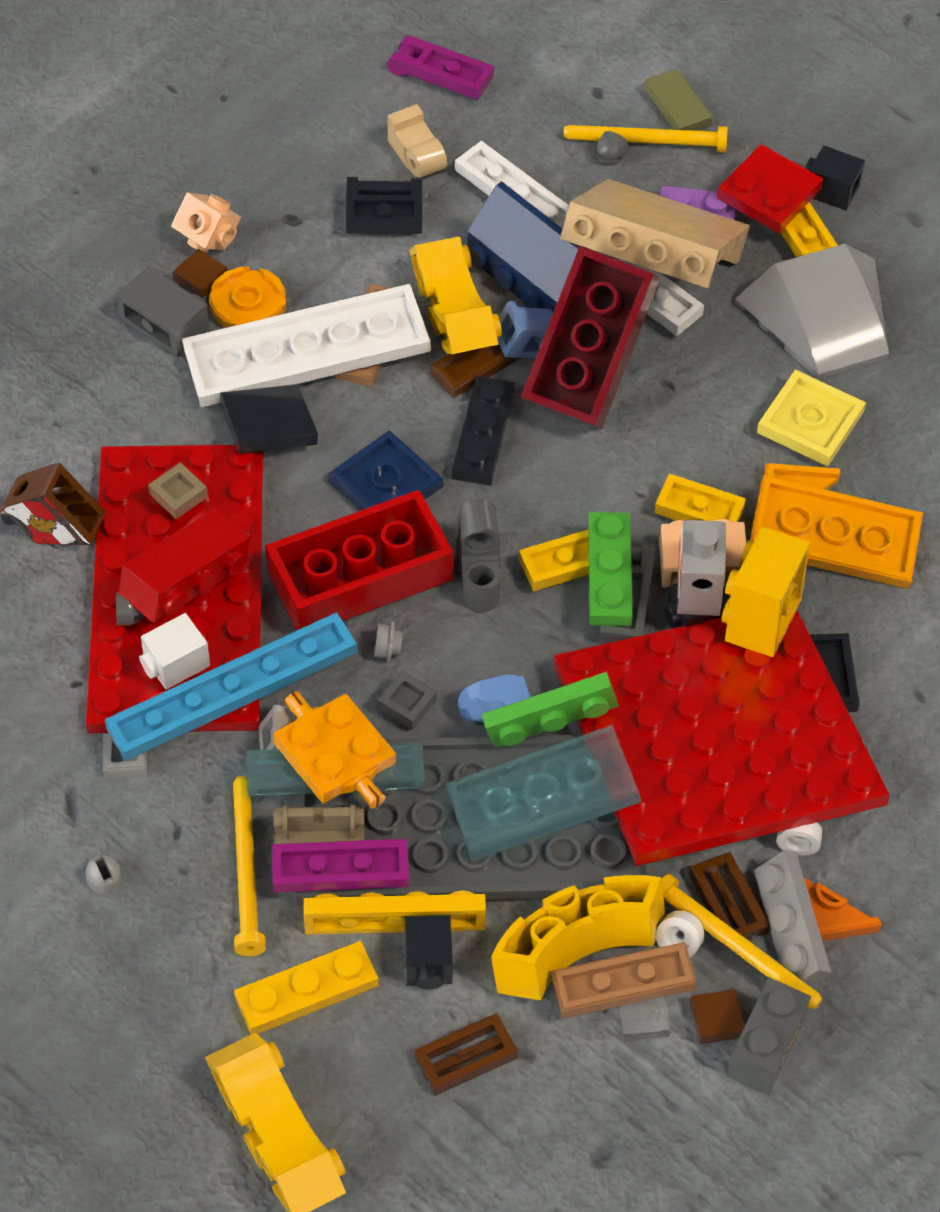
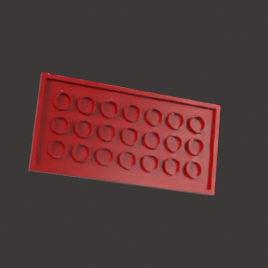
(135, 522)

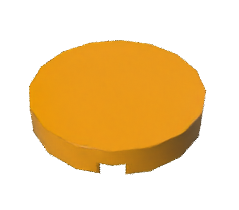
(246, 296)

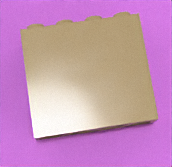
(653, 231)

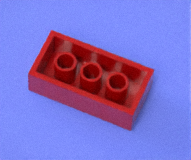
(360, 561)

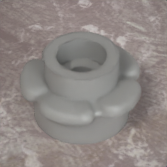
(387, 641)

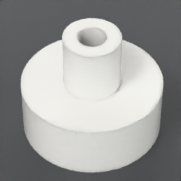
(801, 840)
(679, 928)

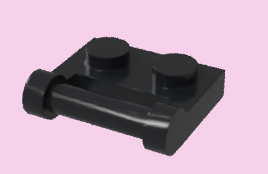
(384, 206)

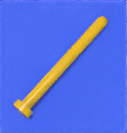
(652, 136)
(249, 940)
(734, 940)

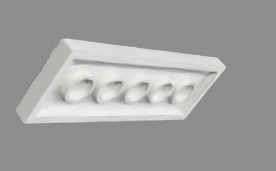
(307, 344)

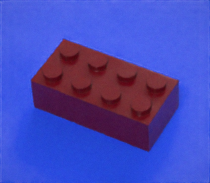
(590, 337)

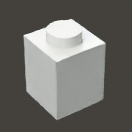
(174, 651)

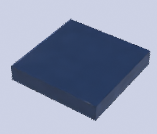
(383, 473)

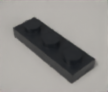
(483, 431)

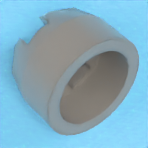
(94, 877)

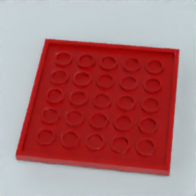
(726, 737)

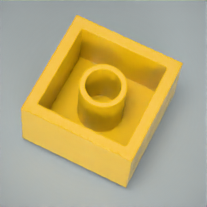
(765, 591)

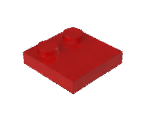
(769, 188)

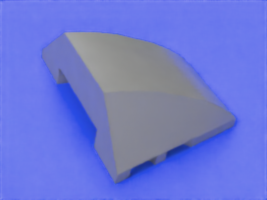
(822, 309)

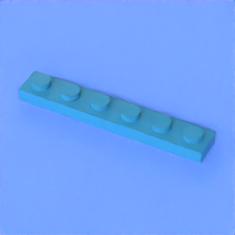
(230, 686)

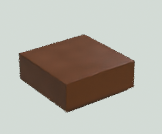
(198, 273)
(717, 1016)

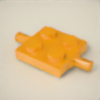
(334, 749)

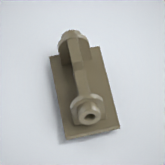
(318, 824)

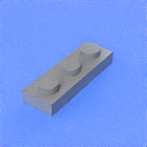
(792, 917)

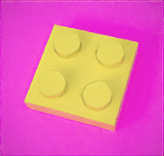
(811, 417)

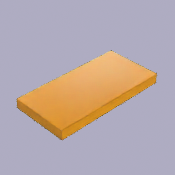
(843, 530)

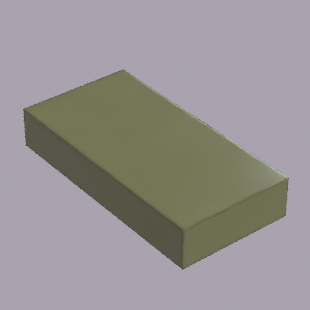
(677, 101)

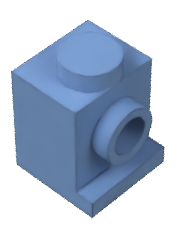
(522, 330)

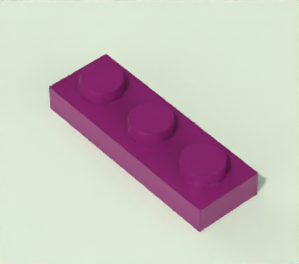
(340, 865)

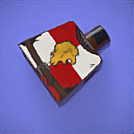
(52, 507)

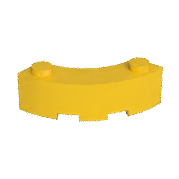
(456, 306)
(573, 926)
(278, 1132)

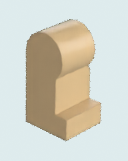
(415, 142)

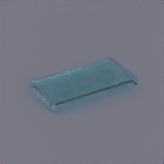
(543, 792)

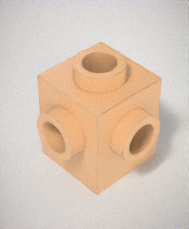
(206, 221)

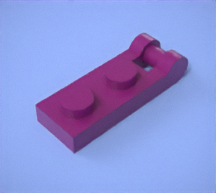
(441, 67)

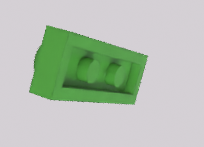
(610, 569)
(550, 710)

